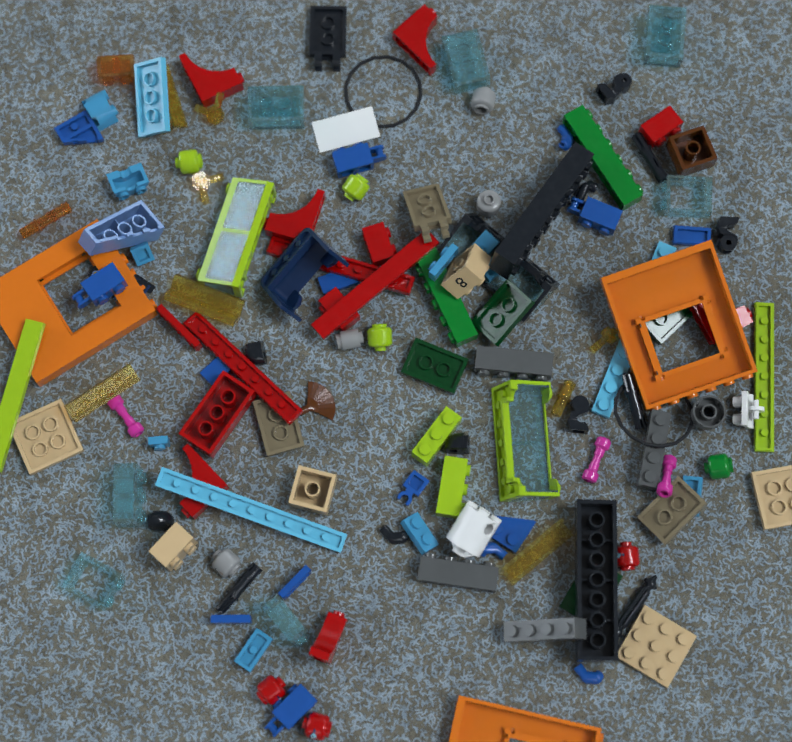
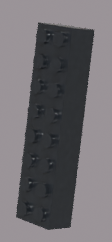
(541, 211)
(596, 579)

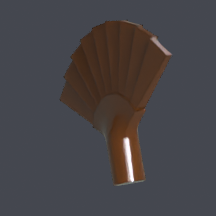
(319, 401)

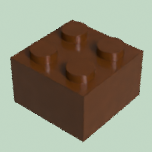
(691, 151)

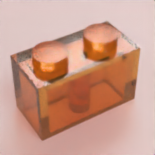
(116, 69)

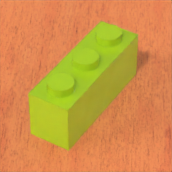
(436, 436)
(452, 487)

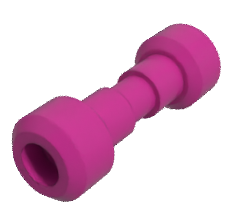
(134, 428)
(591, 475)
(665, 488)

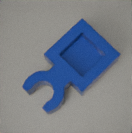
(414, 485)

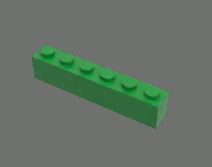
(606, 162)
(451, 309)

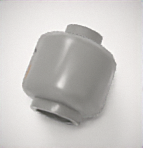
(483, 100)
(488, 203)
(226, 562)

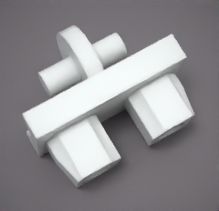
(749, 410)

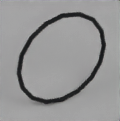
(395, 59)
(643, 442)

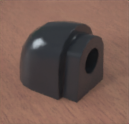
(256, 353)
(457, 444)
(160, 521)

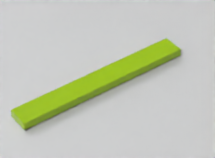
(765, 376)
(18, 383)

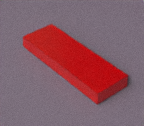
(179, 328)

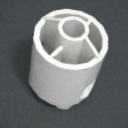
(472, 530)

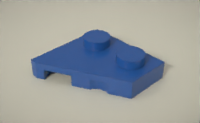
(79, 130)
(512, 532)

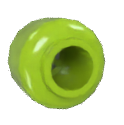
(189, 161)
(355, 187)
(379, 336)

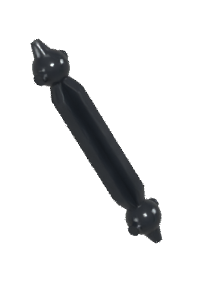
(636, 604)

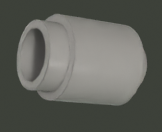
(349, 339)

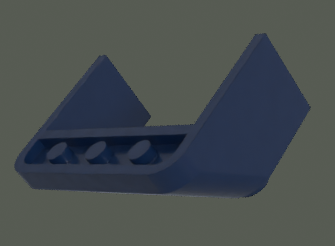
(296, 268)

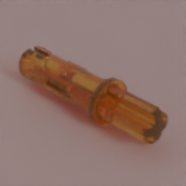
(45, 220)

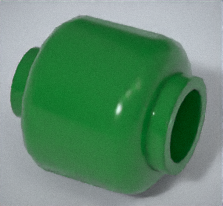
(719, 466)

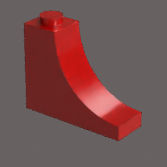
(413, 36)
(208, 83)
(291, 224)
(744, 314)
(204, 473)
(329, 637)

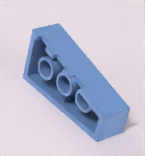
(121, 230)

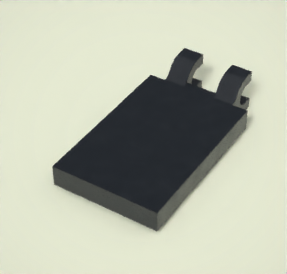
(327, 35)

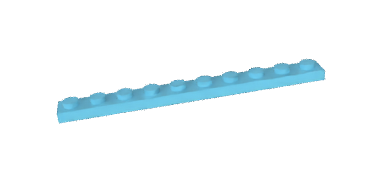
(619, 364)
(251, 509)

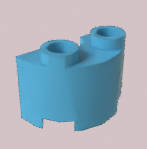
(100, 110)
(129, 181)

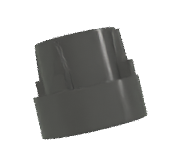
(715, 405)

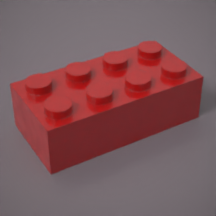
(217, 414)

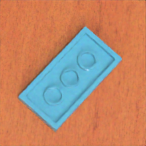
(152, 97)

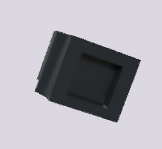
(620, 85)
(728, 239)
(579, 408)

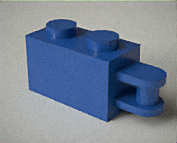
(356, 158)
(596, 215)
(100, 287)
(291, 708)

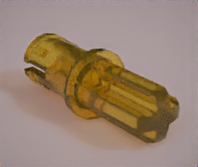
(563, 398)

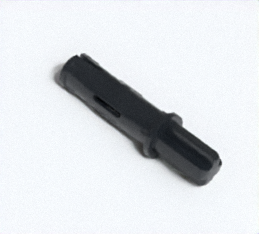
(648, 155)
(633, 400)
(238, 588)

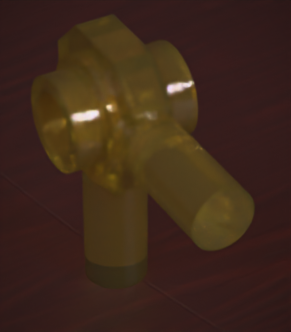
(214, 113)
(201, 182)
(609, 335)

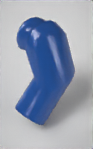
(567, 137)
(494, 548)
(588, 677)

